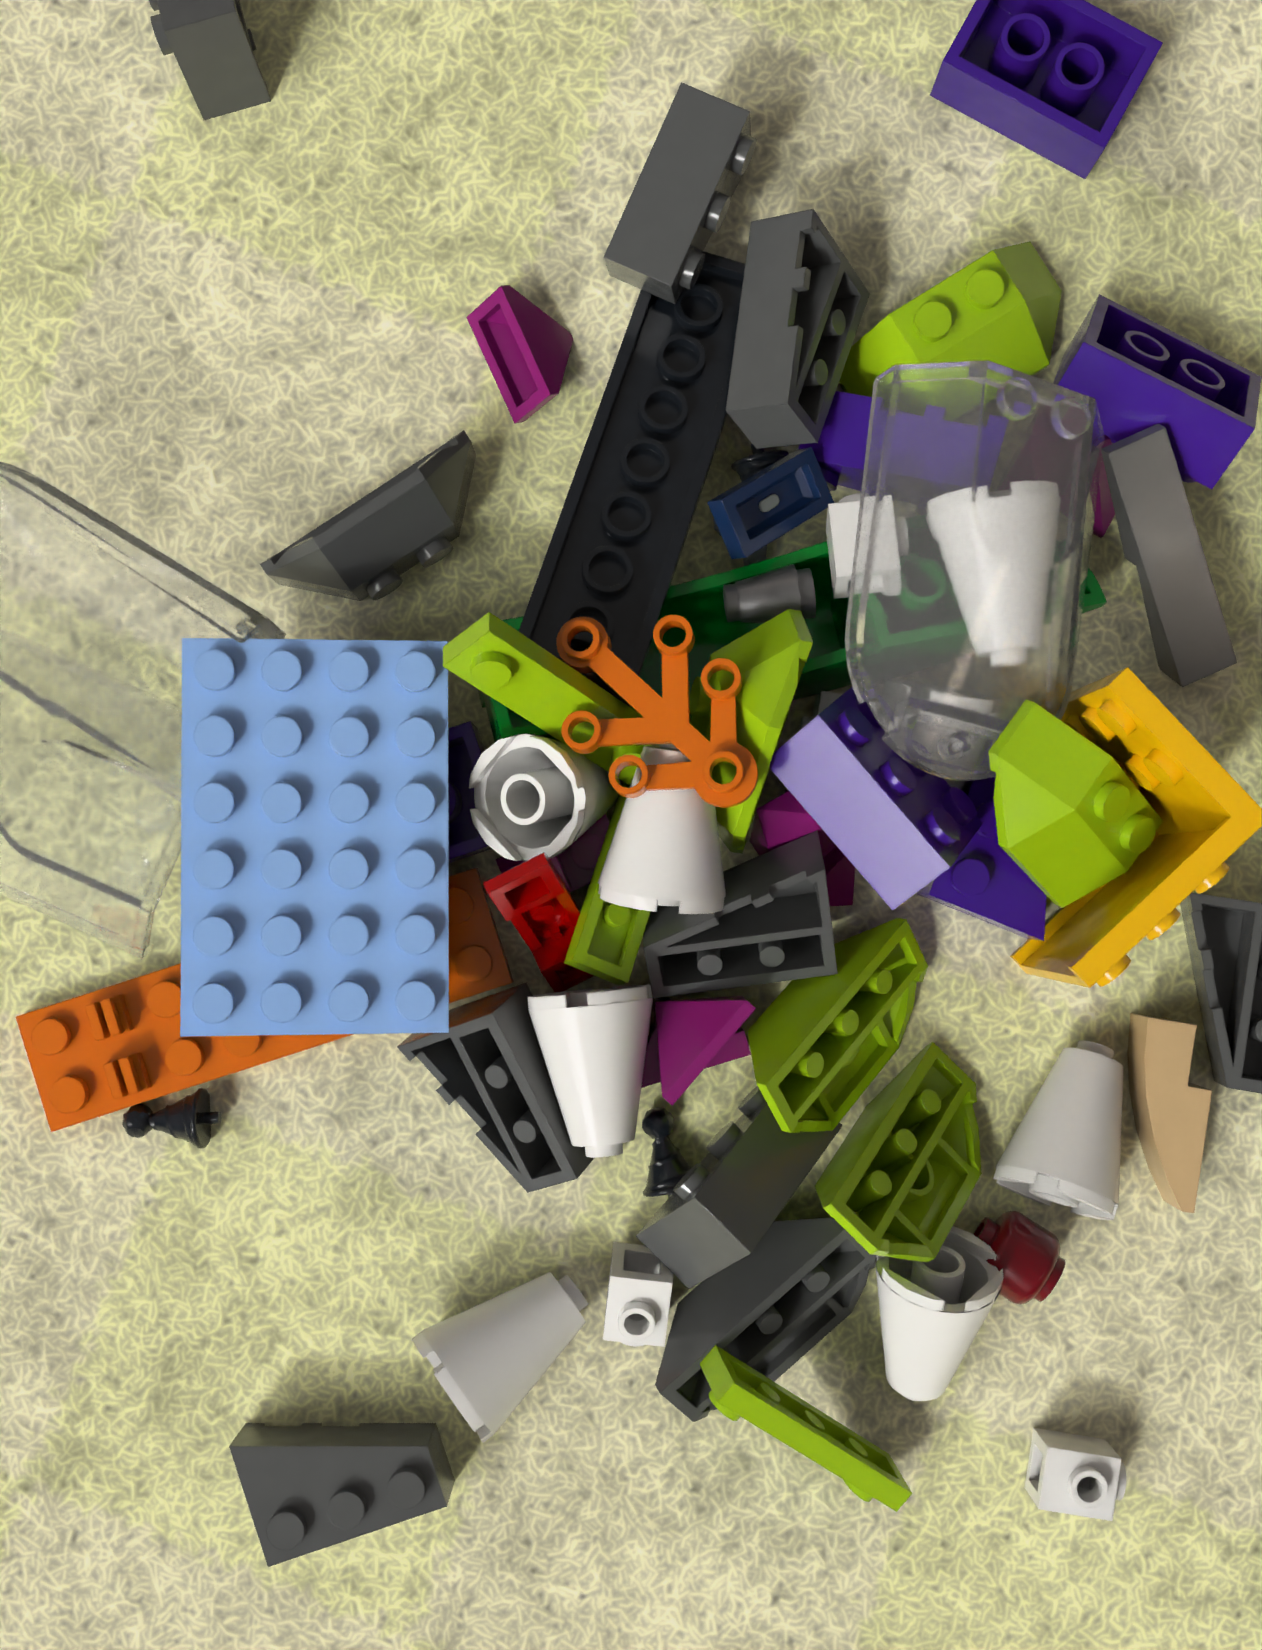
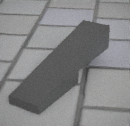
(1169, 558)

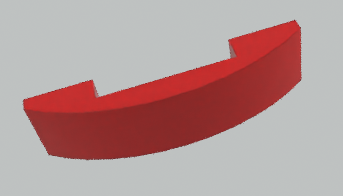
(543, 915)

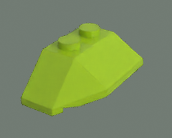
(989, 310)
(770, 669)
(1065, 806)
(837, 1031)
(907, 1161)

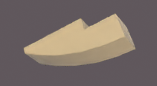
(1166, 1108)

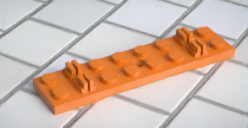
(127, 1043)

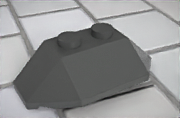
(384, 531)
(764, 1307)

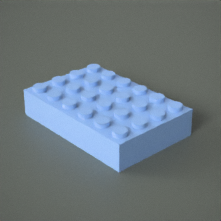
(314, 837)

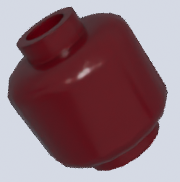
(1025, 1254)

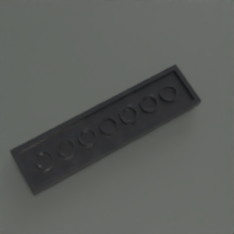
(641, 470)

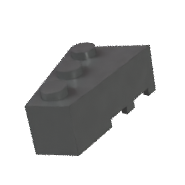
(212, 53)
(681, 194)
(792, 330)
(769, 928)
(1227, 973)
(502, 1082)
(732, 1194)
(337, 1482)

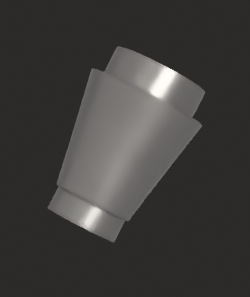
(770, 594)

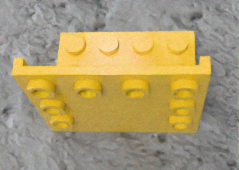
(1202, 826)

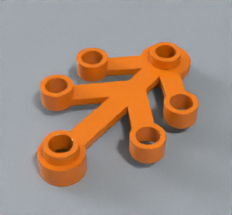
(663, 718)

